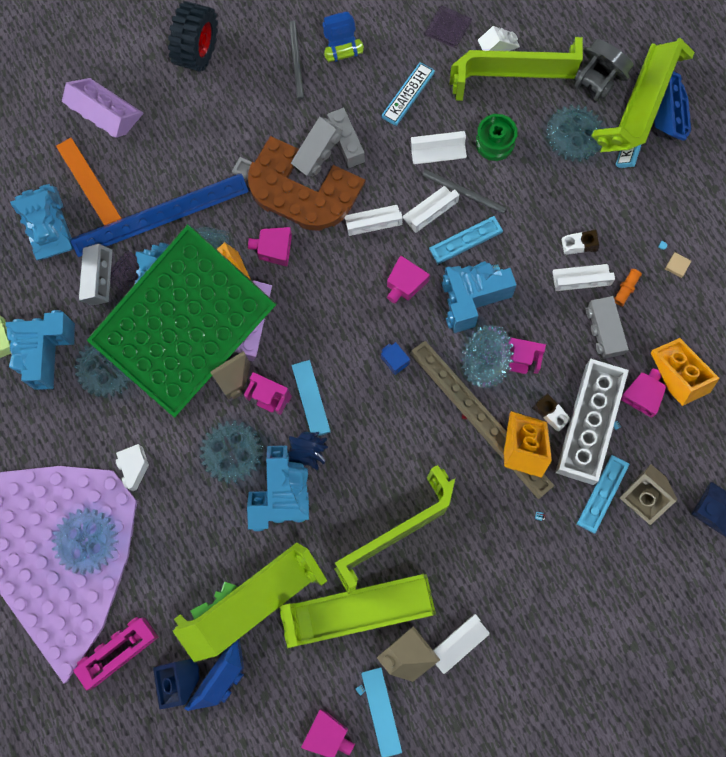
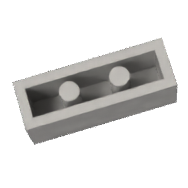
(349, 142)
(317, 147)
(95, 274)
(607, 327)

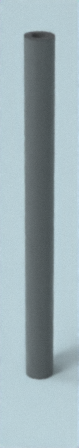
(296, 60)
(466, 192)

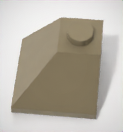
(233, 375)
(649, 494)
(408, 656)

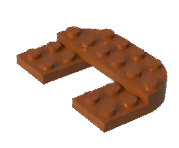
(294, 201)

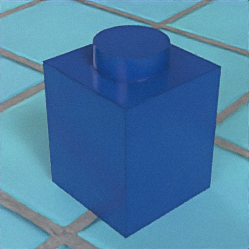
(395, 358)

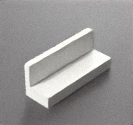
(438, 147)
(431, 208)
(373, 220)
(582, 277)
(460, 643)

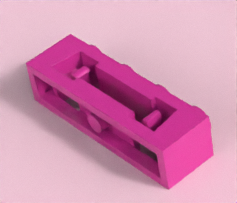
(87, 673)

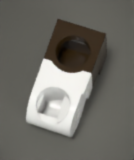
(581, 242)
(551, 412)

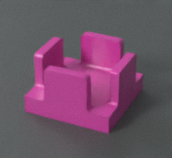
(524, 354)
(267, 393)

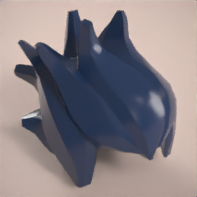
(307, 449)

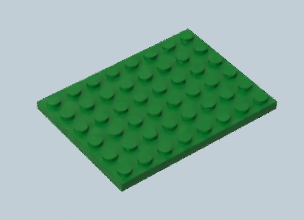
(181, 321)

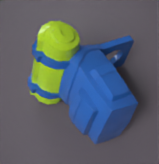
(341, 40)

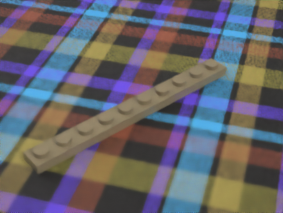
(473, 410)

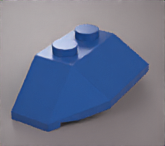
(674, 113)
(220, 679)

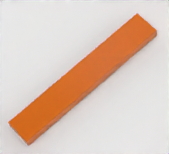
(88, 182)

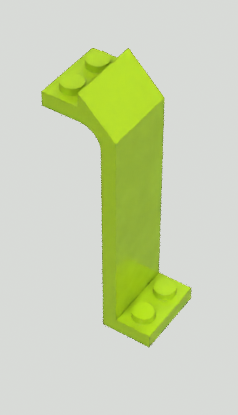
(515, 65)
(645, 97)
(439, 481)
(248, 604)
(357, 611)

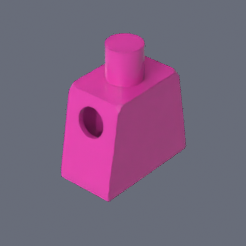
(273, 245)
(406, 280)
(645, 393)
(327, 736)

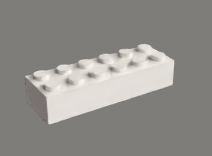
(592, 422)

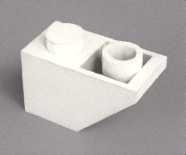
(498, 40)
(133, 465)

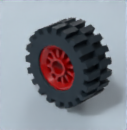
(193, 36)

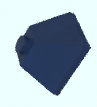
(712, 508)
(175, 682)

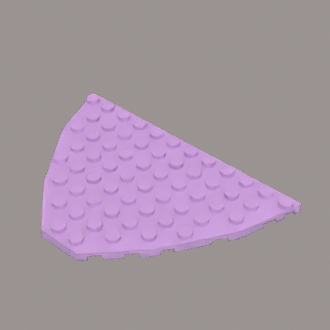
(53, 604)

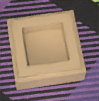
(678, 265)

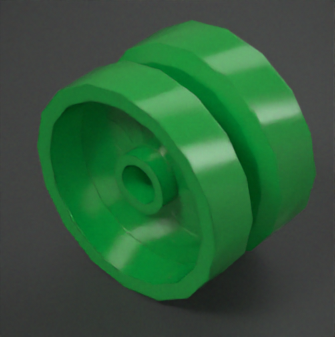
(496, 137)

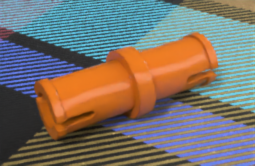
(627, 287)

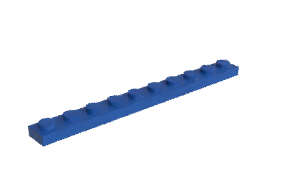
(161, 214)

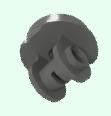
(610, 60)

